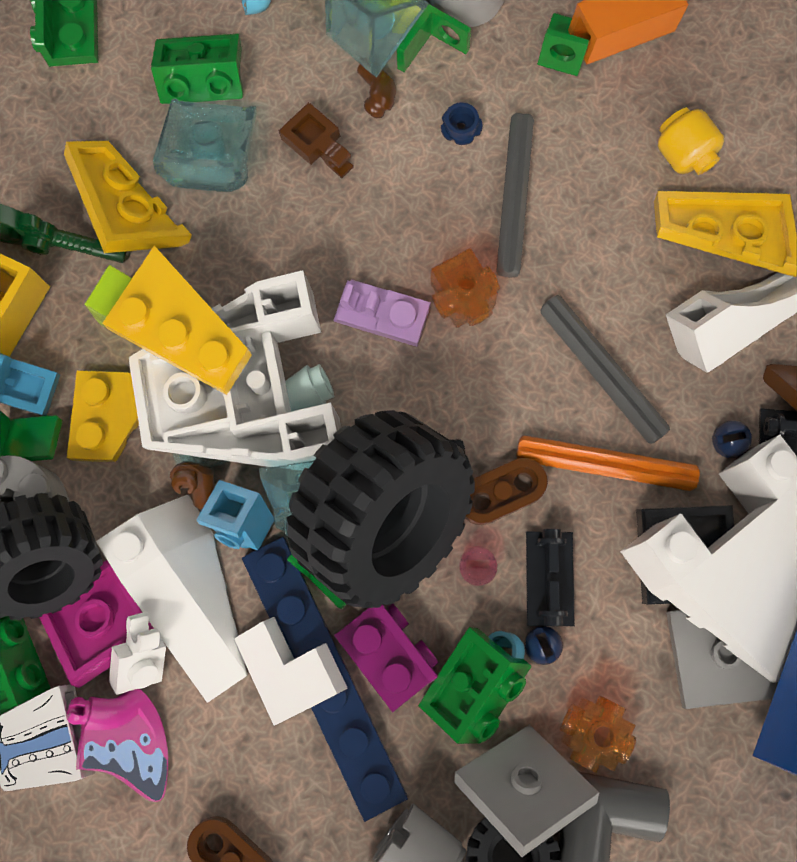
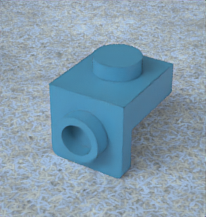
(26, 385)

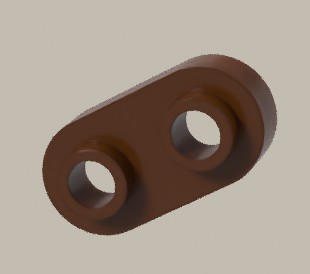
(502, 493)
(236, 844)

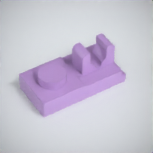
(382, 312)

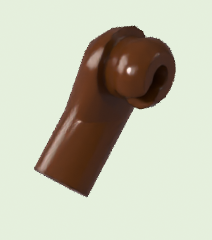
(381, 92)
(195, 477)

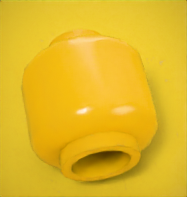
(690, 141)

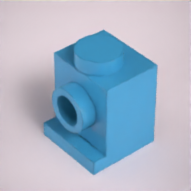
(236, 523)

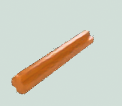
(609, 463)

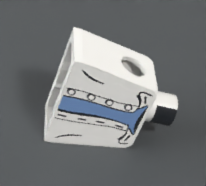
(39, 742)

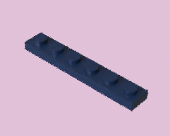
(343, 716)

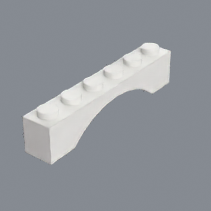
(720, 324)

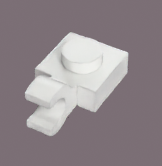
(139, 659)

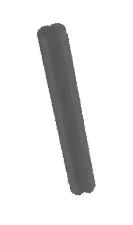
(515, 195)
(604, 369)

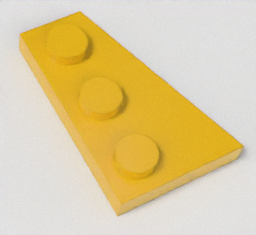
(732, 225)

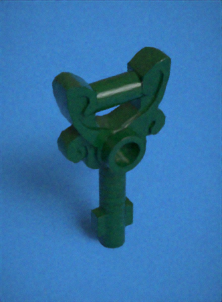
(40, 236)

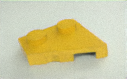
(101, 416)

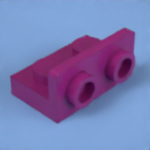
(387, 654)

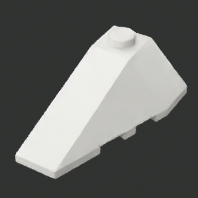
(177, 578)

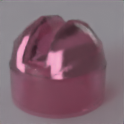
(478, 575)

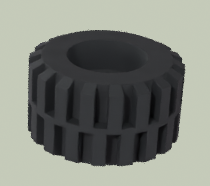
(44, 555)

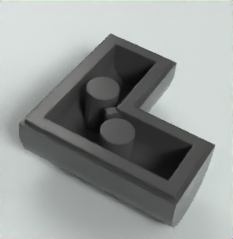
(620, 809)

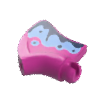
(123, 740)

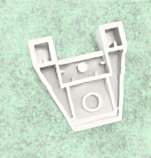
(255, 417)
(747, 578)

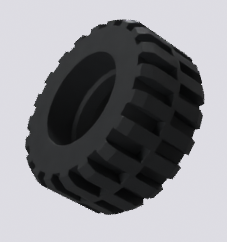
(380, 508)

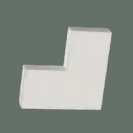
(285, 682)

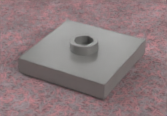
(709, 671)
(526, 789)

